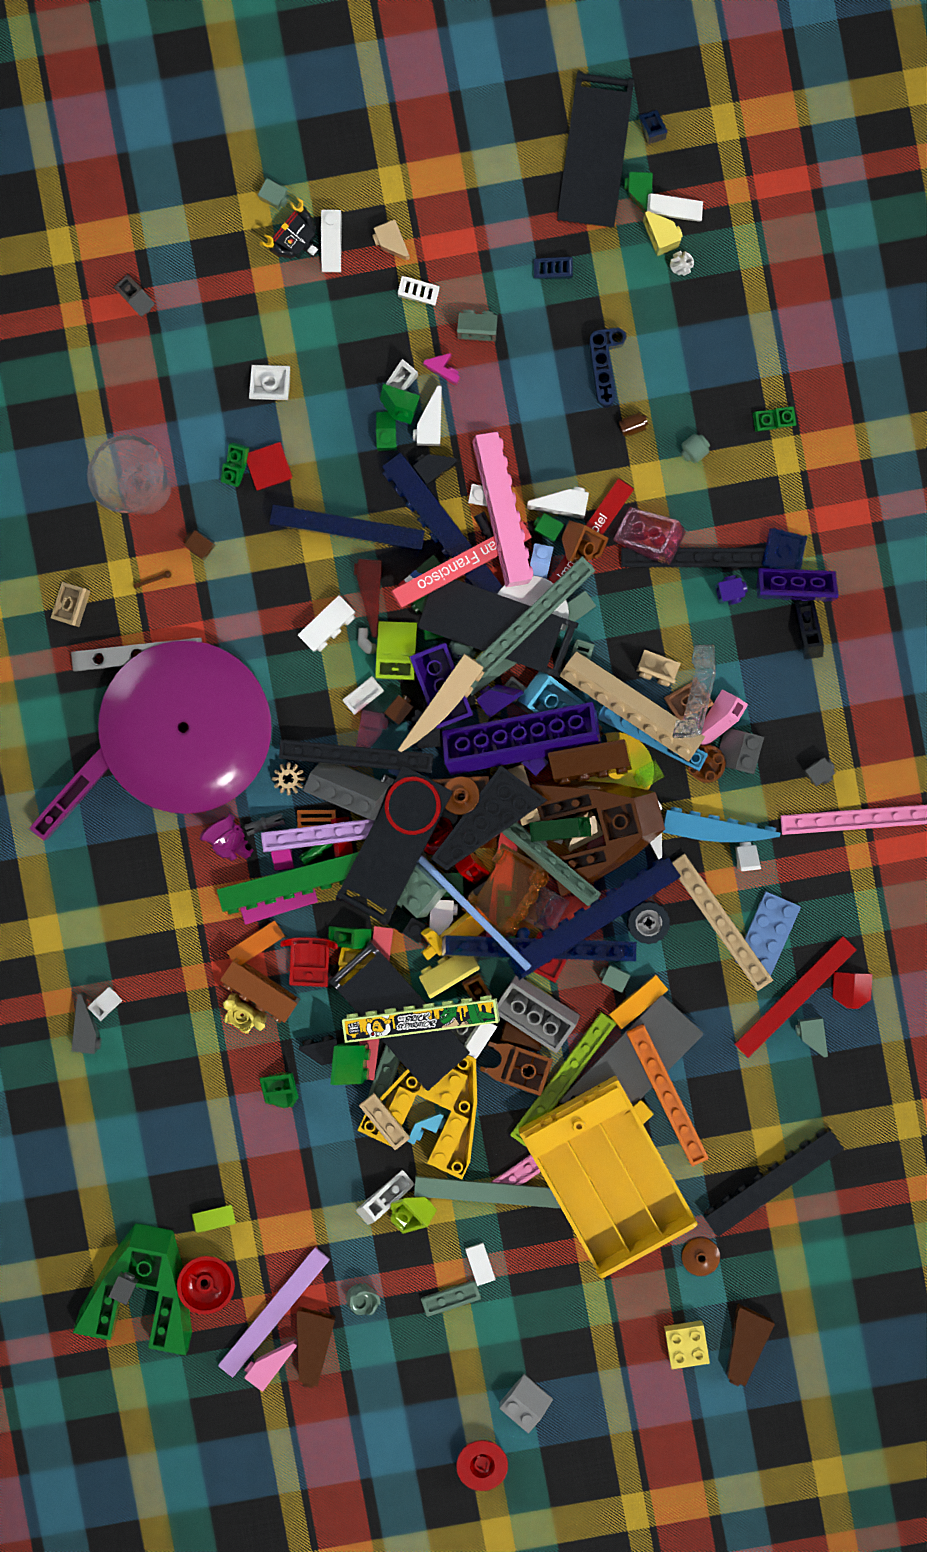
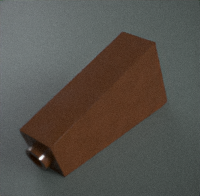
(313, 1338)
(747, 1342)

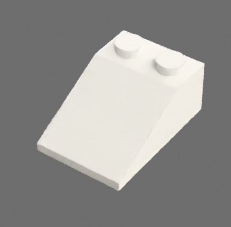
(565, 503)

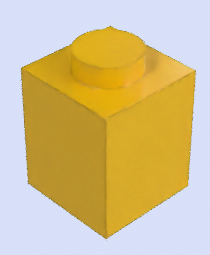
(643, 1112)

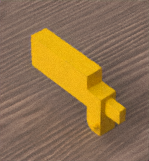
(463, 926)

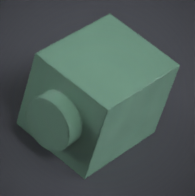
(273, 194)
(614, 977)

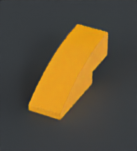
(638, 1002)

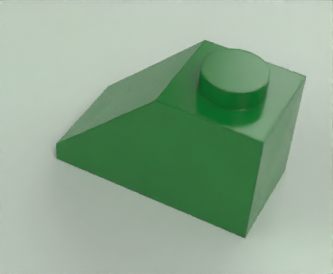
(639, 187)
(399, 403)
(385, 432)
(350, 936)

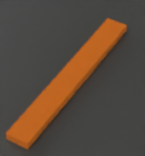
(667, 1095)

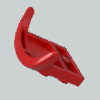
(309, 960)

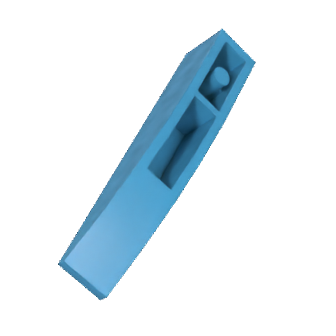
(612, 719)
(713, 829)

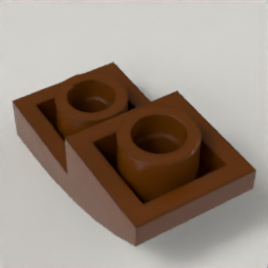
(516, 1037)

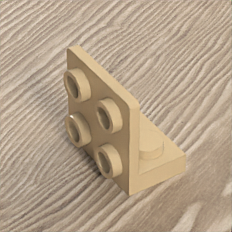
(658, 667)

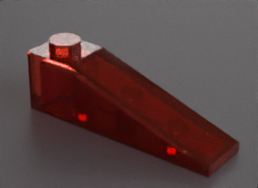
(369, 581)

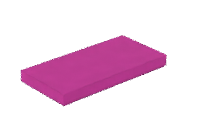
(281, 906)

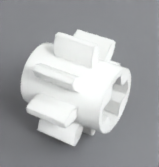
(682, 263)

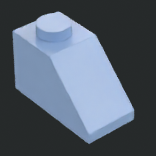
(541, 560)

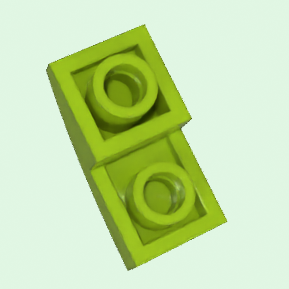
(213, 1219)

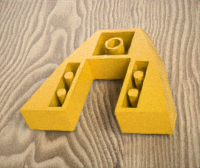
(454, 1092)

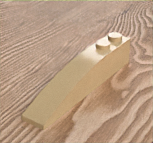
(449, 695)

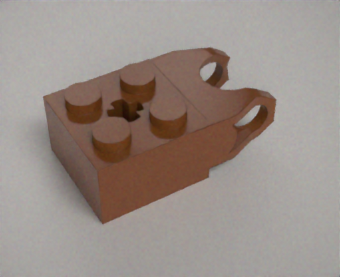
(513, 1064)

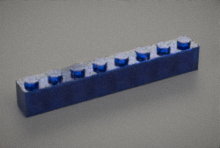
(347, 528)

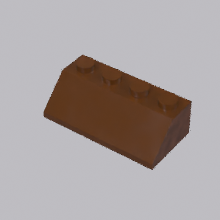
(590, 761)

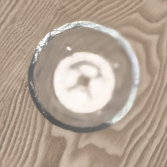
(117, 474)

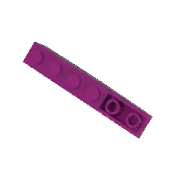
(70, 796)

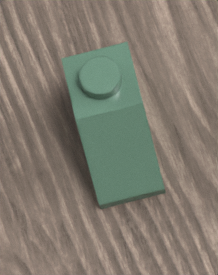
(813, 1034)

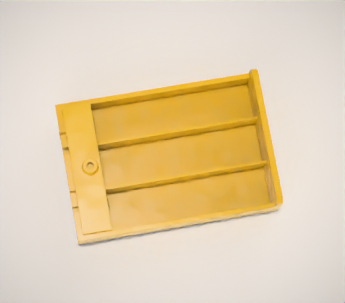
(608, 1177)

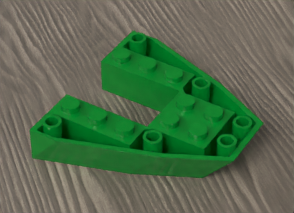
(156, 1263)

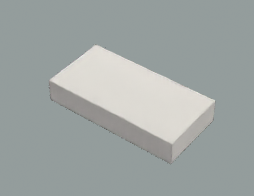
(363, 695)
(480, 1264)

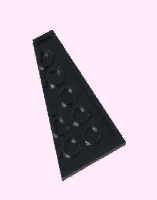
(499, 807)

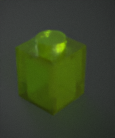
(648, 774)

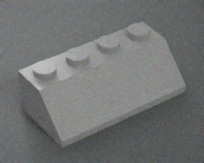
(537, 1013)

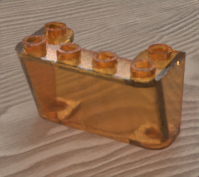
(509, 891)

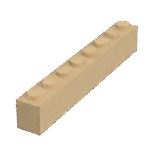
(628, 704)

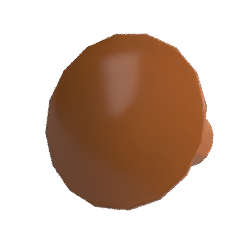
(713, 766)

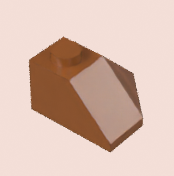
(582, 542)

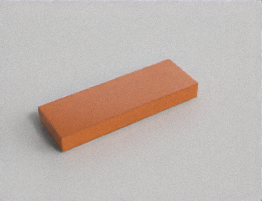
(256, 943)

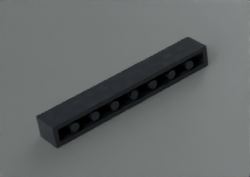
(773, 1181)

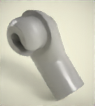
(364, 643)

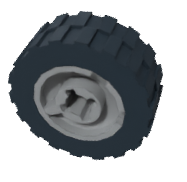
(656, 930)

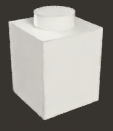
(104, 1003)

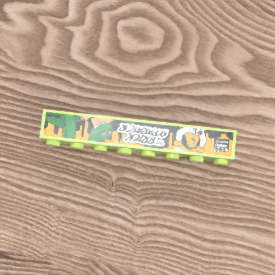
(420, 1020)

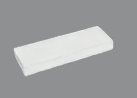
(675, 207)

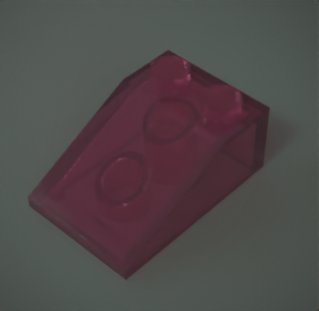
(650, 535)

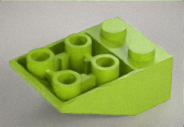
(394, 647)

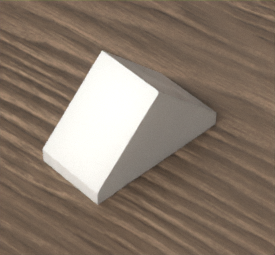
(402, 376)

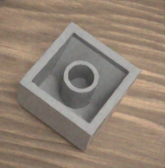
(525, 1403)

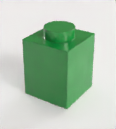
(548, 527)

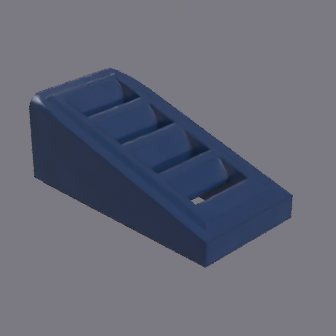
(560, 260)

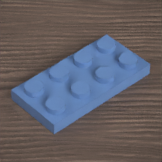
(771, 929)

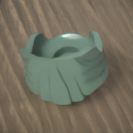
(362, 1299)

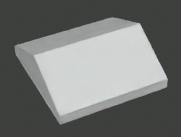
(269, 382)

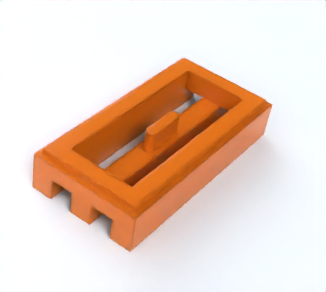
(300, 819)

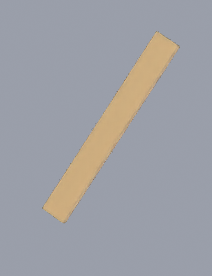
(722, 923)

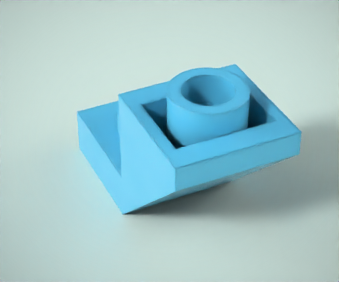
(430, 1122)

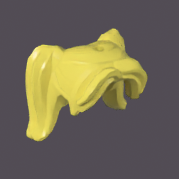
(251, 1016)

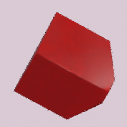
(852, 989)

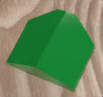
(279, 1089)

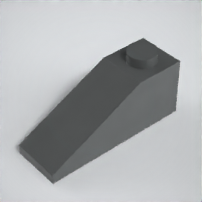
(85, 1031)

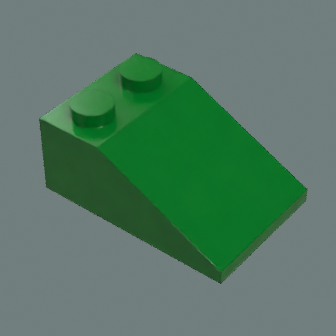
(350, 1063)

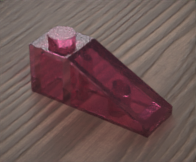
(370, 728)

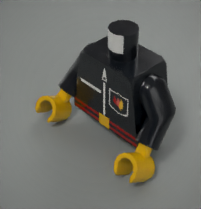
(294, 235)

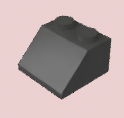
(741, 750)

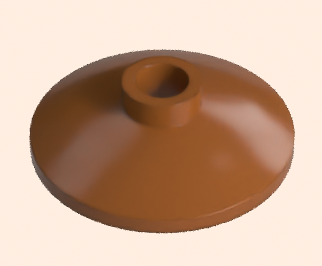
(465, 787)
(698, 1247)

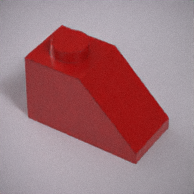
(472, 868)

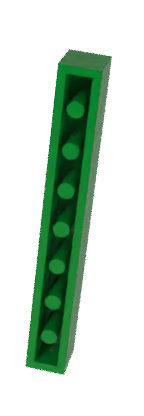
(285, 884)

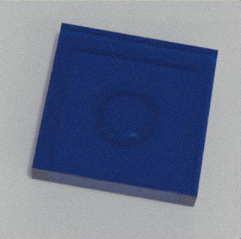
(784, 550)

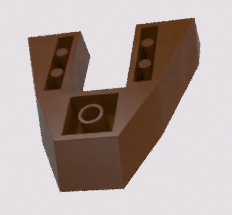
(627, 818)

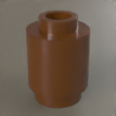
(633, 424)

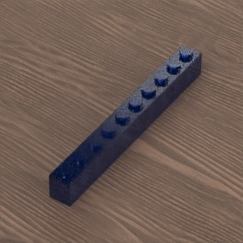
(436, 519)
(595, 917)
(583, 951)

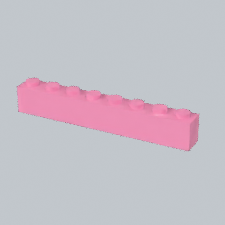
(502, 509)

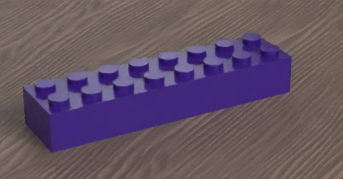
(520, 738)

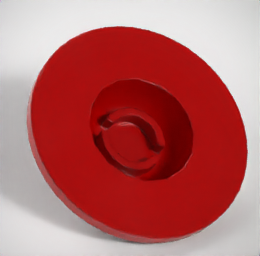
(482, 1465)

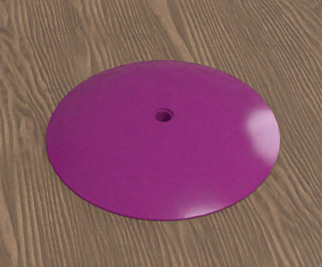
(225, 722)

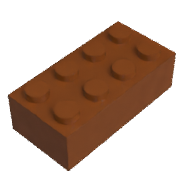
(260, 990)

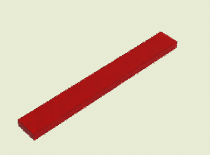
(794, 997)

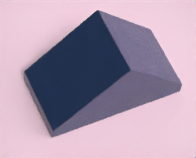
(653, 127)

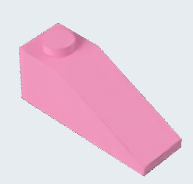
(266, 1366)

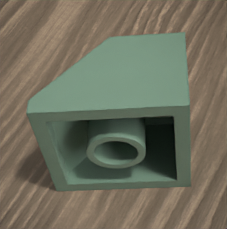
(477, 326)

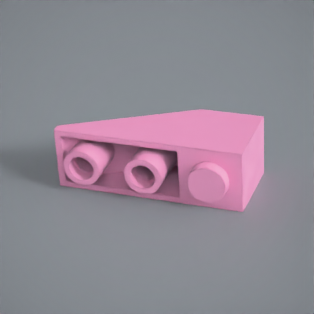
(722, 715)

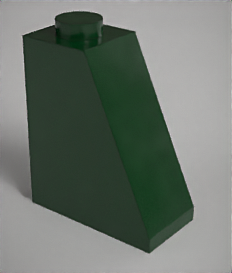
(560, 829)

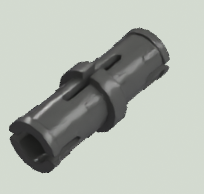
(264, 824)

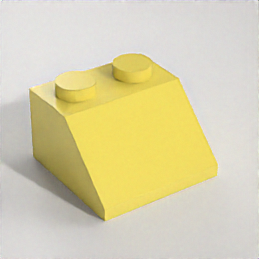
(662, 233)

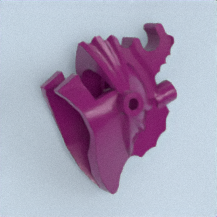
(226, 838)

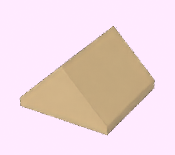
(70, 604)

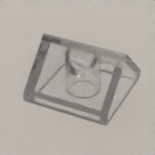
(547, 909)

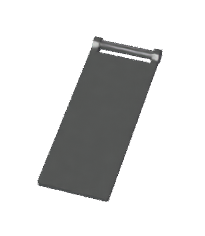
(672, 1037)

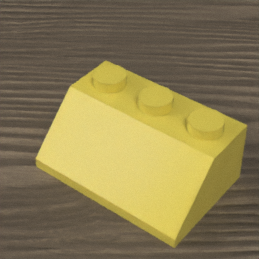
(447, 973)

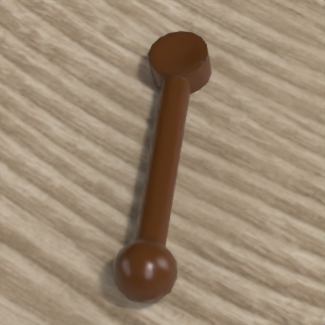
(167, 574)

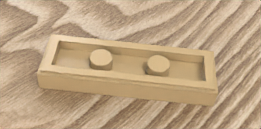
(384, 1121)

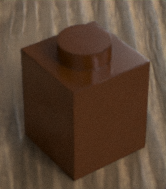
(198, 544)
(399, 709)

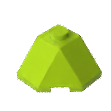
(412, 1213)

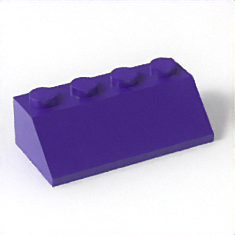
(797, 584)
(432, 670)

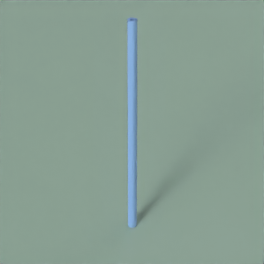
(474, 913)

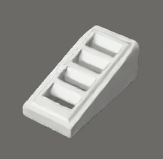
(406, 280)

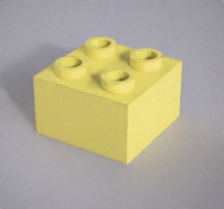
(686, 1344)

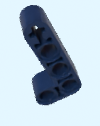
(599, 369)

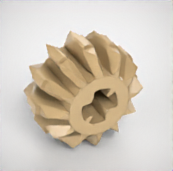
(287, 772)

